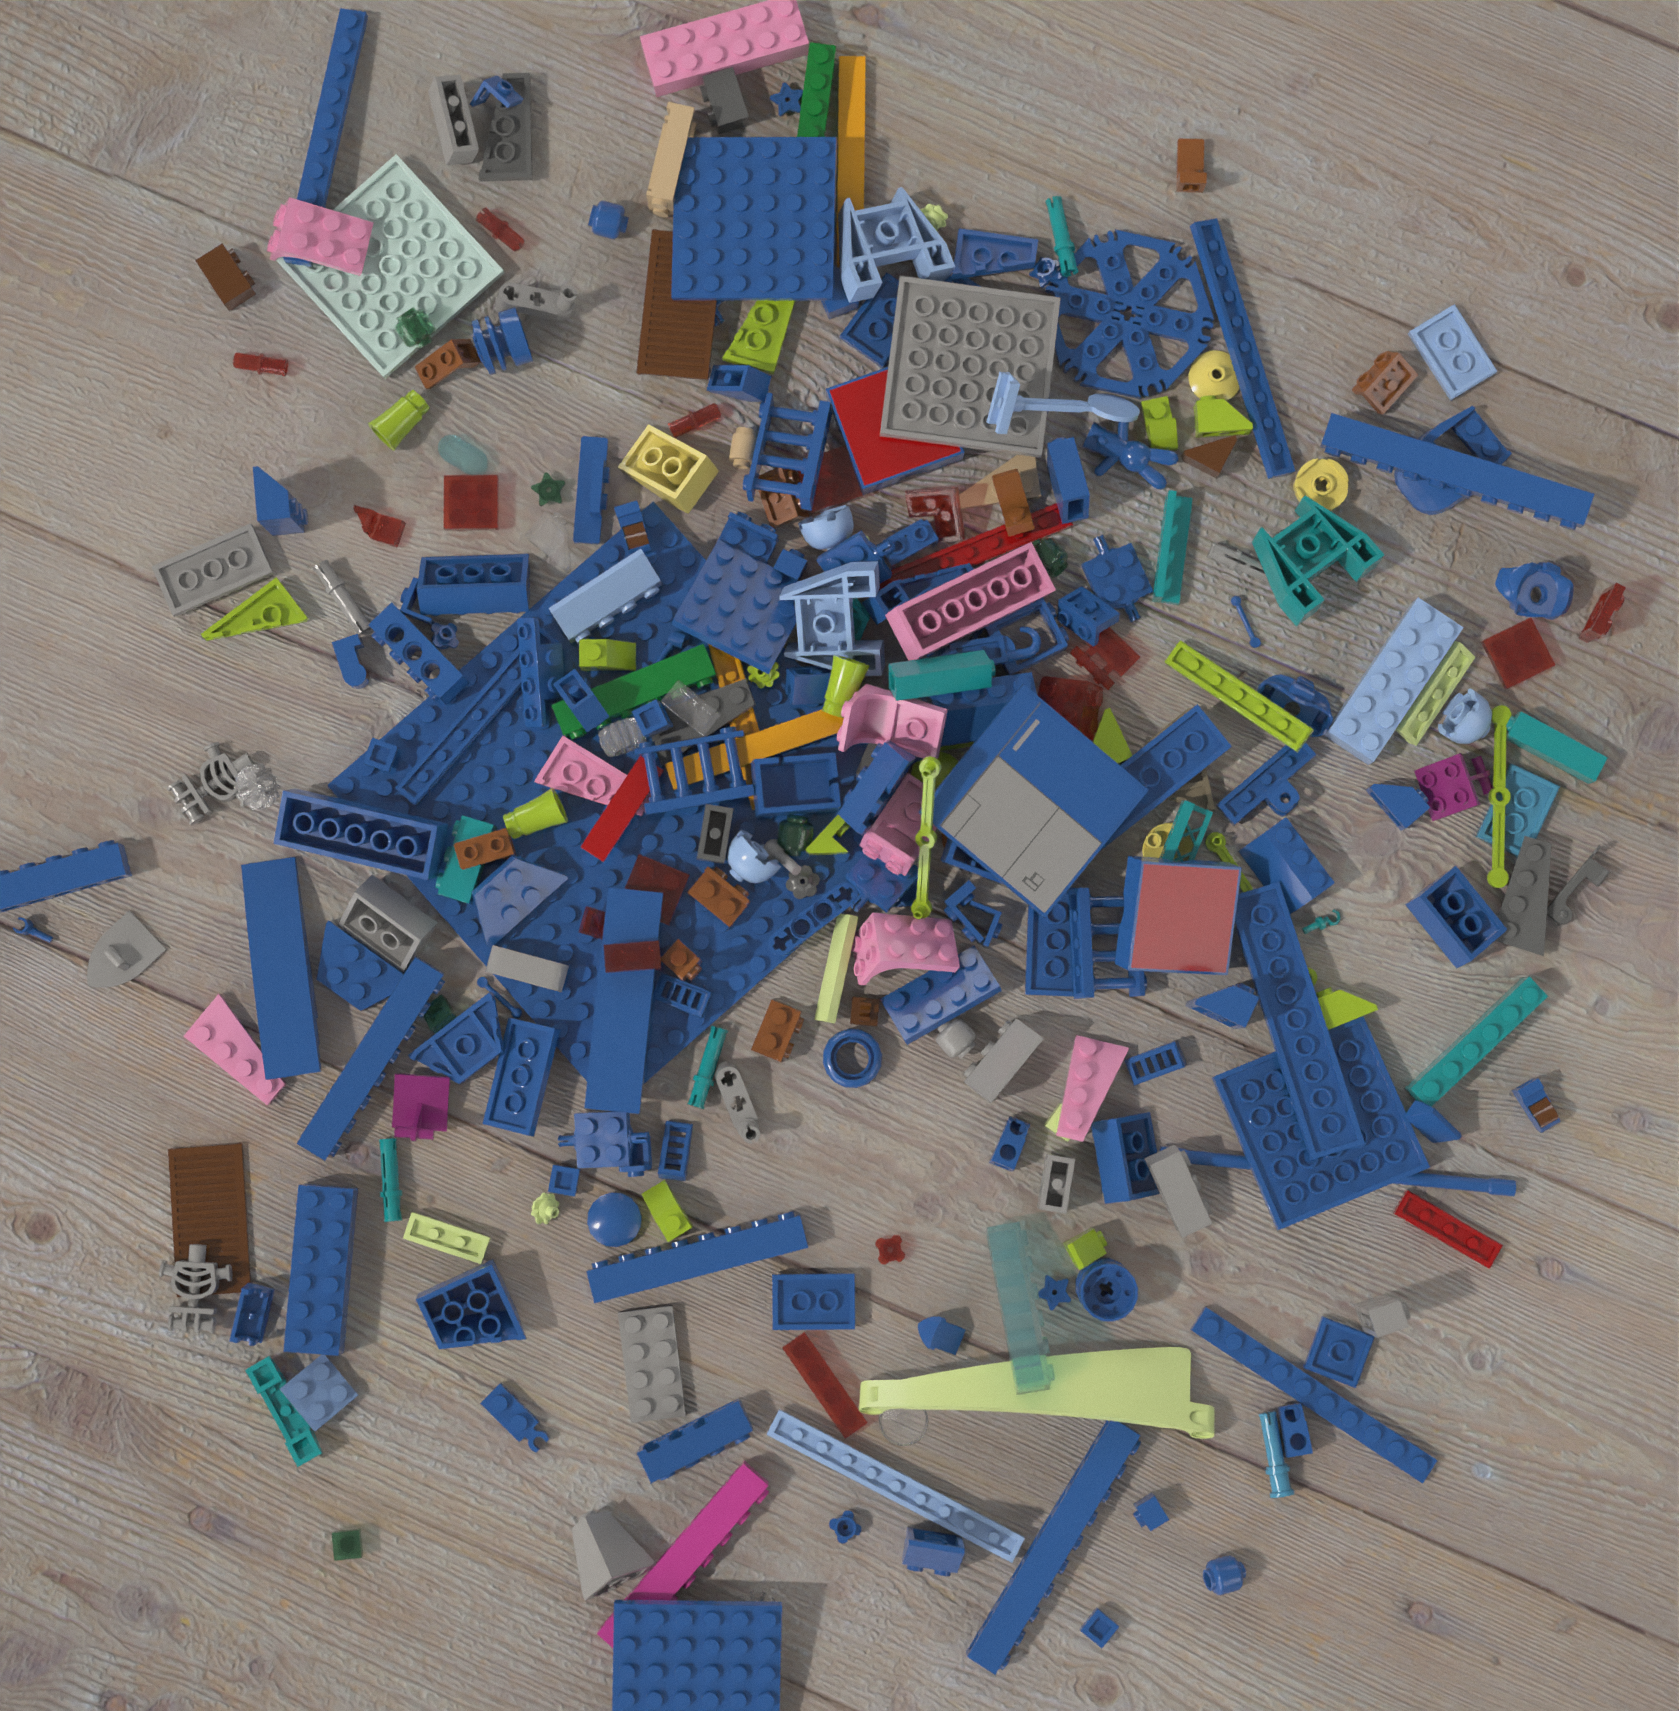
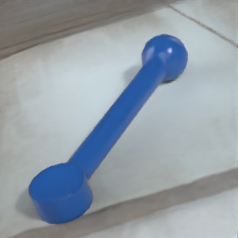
(1254, 641)
(483, 983)

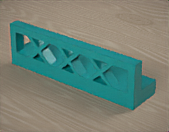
(1172, 549)
(1178, 828)

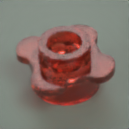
(885, 1256)

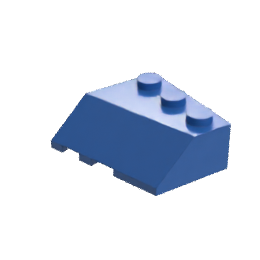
(875, 786)
(471, 1309)

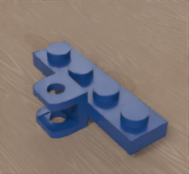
(1268, 784)

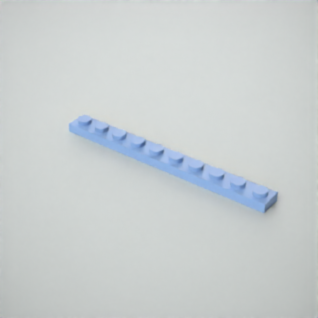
(895, 1485)

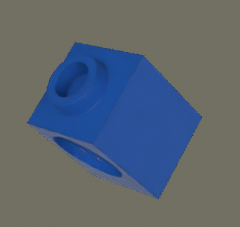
(652, 719)

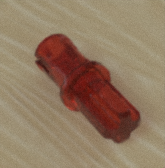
(500, 229)
(260, 364)
(694, 420)

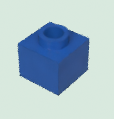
(791, 564)
(1149, 1512)

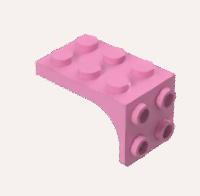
(320, 236)
(877, 717)
(895, 829)
(903, 942)

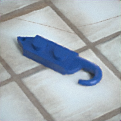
(998, 648)

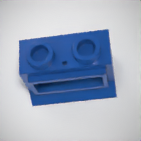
(910, 541)

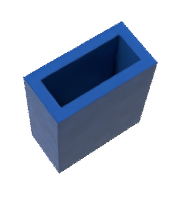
(1068, 480)

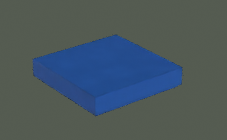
(1338, 1352)

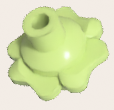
(935, 215)
(545, 1208)

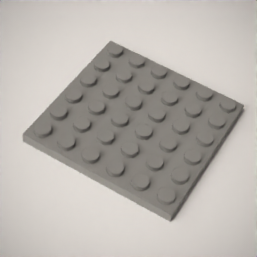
(949, 357)

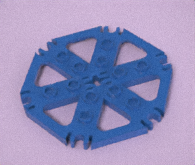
(1136, 331)

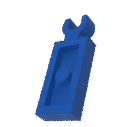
(513, 1416)

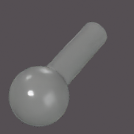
(778, 853)

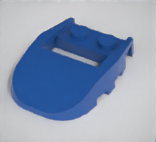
(1476, 438)

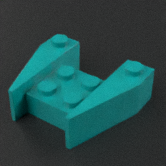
(1306, 551)

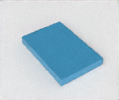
(1526, 810)

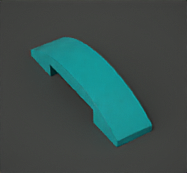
(298, 1434)

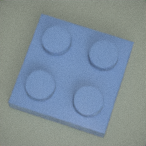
(319, 1392)

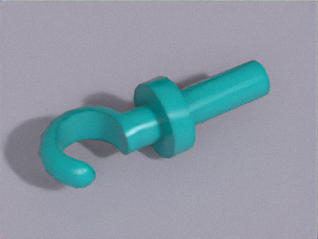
(1321, 923)

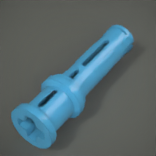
(1277, 1467)

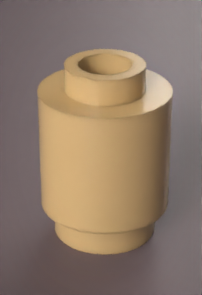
(743, 447)

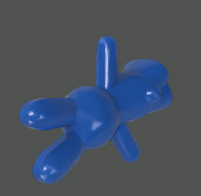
(1131, 453)

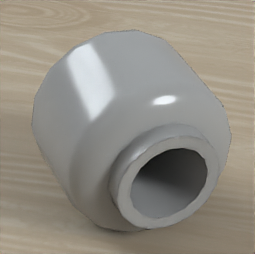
(956, 1038)

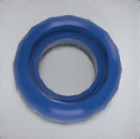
(874, 1059)

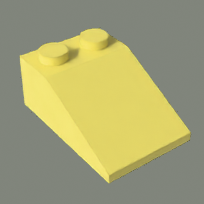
(669, 468)

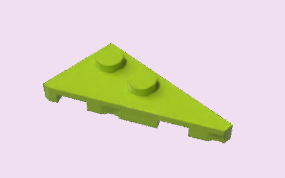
(264, 610)

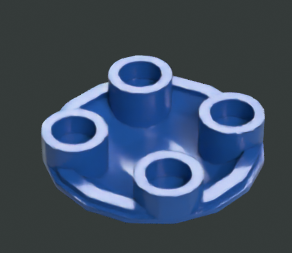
(614, 1219)

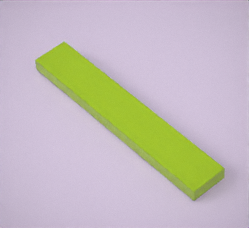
(1239, 696)

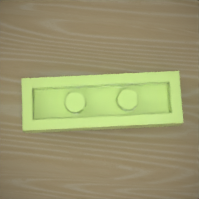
(446, 1237)

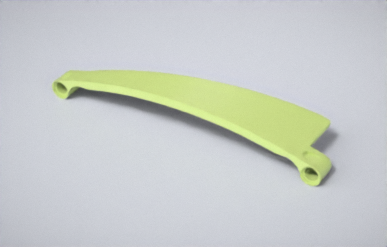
(1109, 1385)

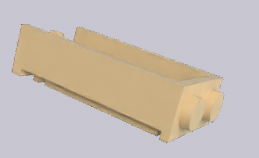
(669, 158)

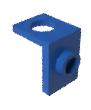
(500, 89)
(408, 598)
(995, 926)

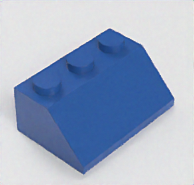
(276, 506)
(1285, 858)
(1456, 917)
(1227, 1005)
(1121, 1155)

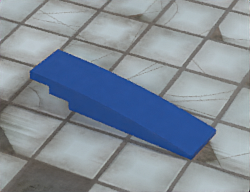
(281, 969)
(623, 1006)

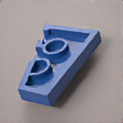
(992, 253)

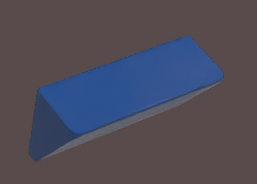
(1431, 1123)

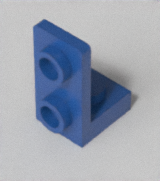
(962, 897)

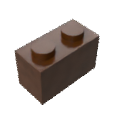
(226, 277)

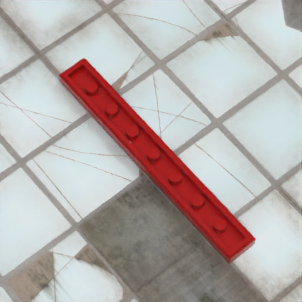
(983, 546)

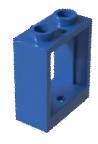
(1048, 614)

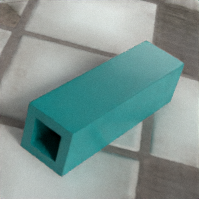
(940, 675)
(1554, 747)

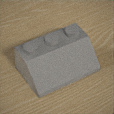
(387, 923)
(1002, 1059)

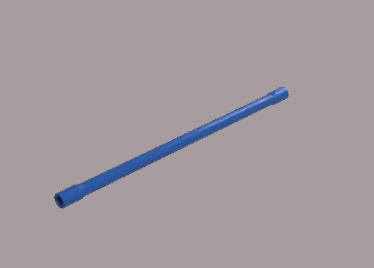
(1491, 1186)

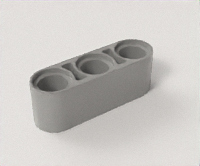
(527, 968)

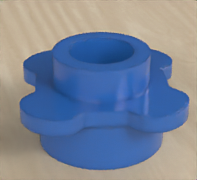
(442, 642)
(845, 1534)

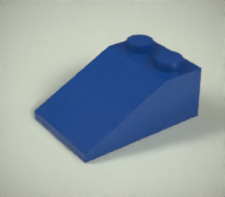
(932, 1551)

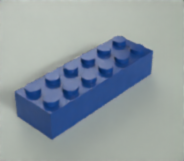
(360, 833)
(321, 1269)

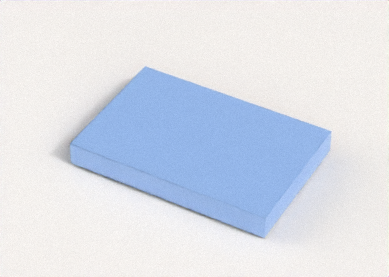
(1452, 352)

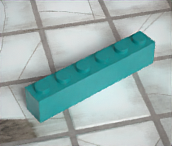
(1476, 1041)

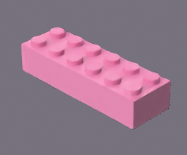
(735, 39)
(970, 602)

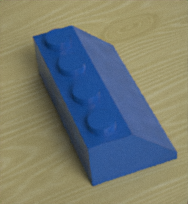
(474, 584)
(975, 709)

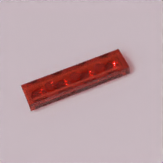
(824, 1384)

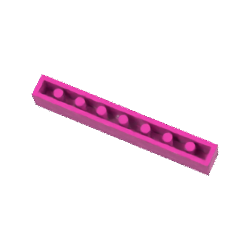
(698, 1540)

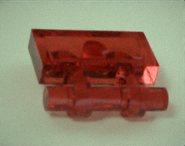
(1112, 651)

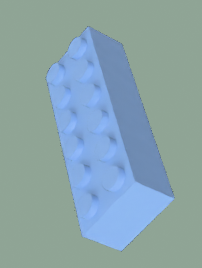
(1393, 681)

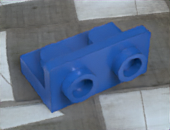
(749, 537)
(1086, 614)

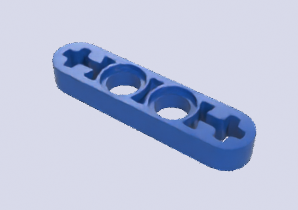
(811, 917)

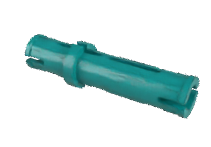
(1064, 247)
(707, 1067)
(390, 1180)

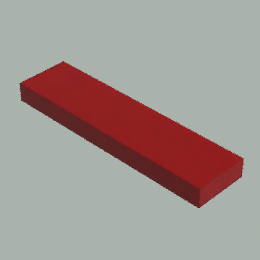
(619, 812)
(1447, 1229)

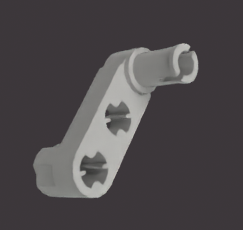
(552, 304)
(743, 1116)

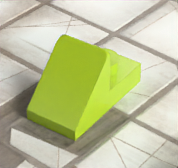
(1159, 424)
(825, 843)

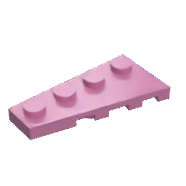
(582, 774)
(233, 1049)
(1087, 1084)

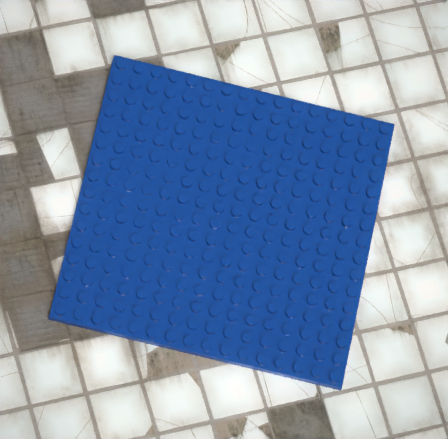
(501, 773)

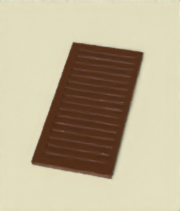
(674, 333)
(211, 1210)

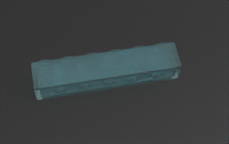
(1018, 1308)

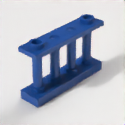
(808, 466)
(684, 796)
(1081, 946)

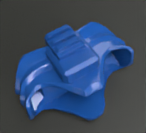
(1519, 581)
(1314, 706)

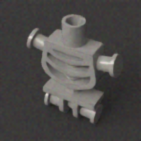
(208, 787)
(196, 1262)

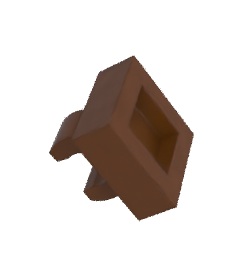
(864, 1011)

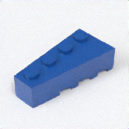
(694, 1440)

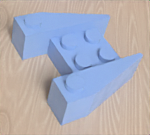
(886, 237)
(827, 618)

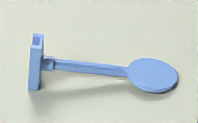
(1007, 401)

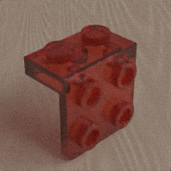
(1074, 700)

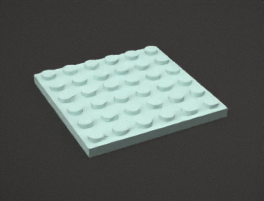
(412, 260)

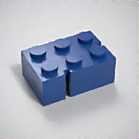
(796, 785)

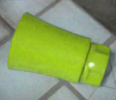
(399, 419)
(843, 683)
(536, 815)

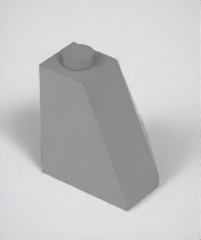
(606, 1554)

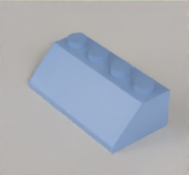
(606, 596)

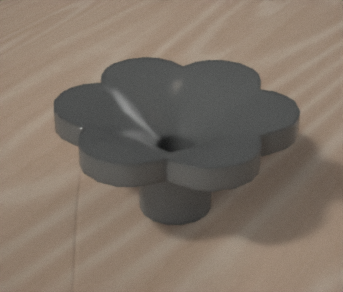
(808, 888)

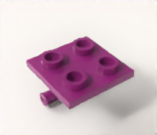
(1450, 785)
(420, 1105)

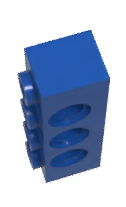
(393, 621)

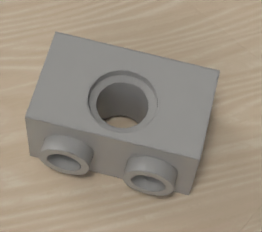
(1056, 1183)

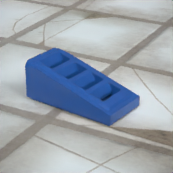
(703, 1002)
(1178, 1055)
(677, 1175)

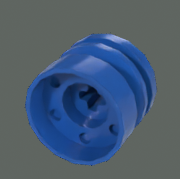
(501, 341)
(1106, 1305)

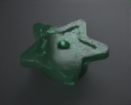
(548, 482)

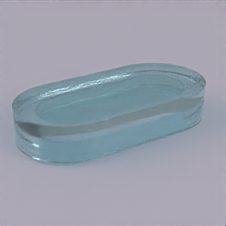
(462, 455)

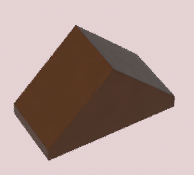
(1210, 456)

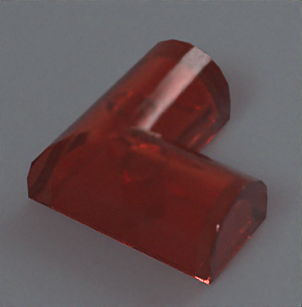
(943, 505)

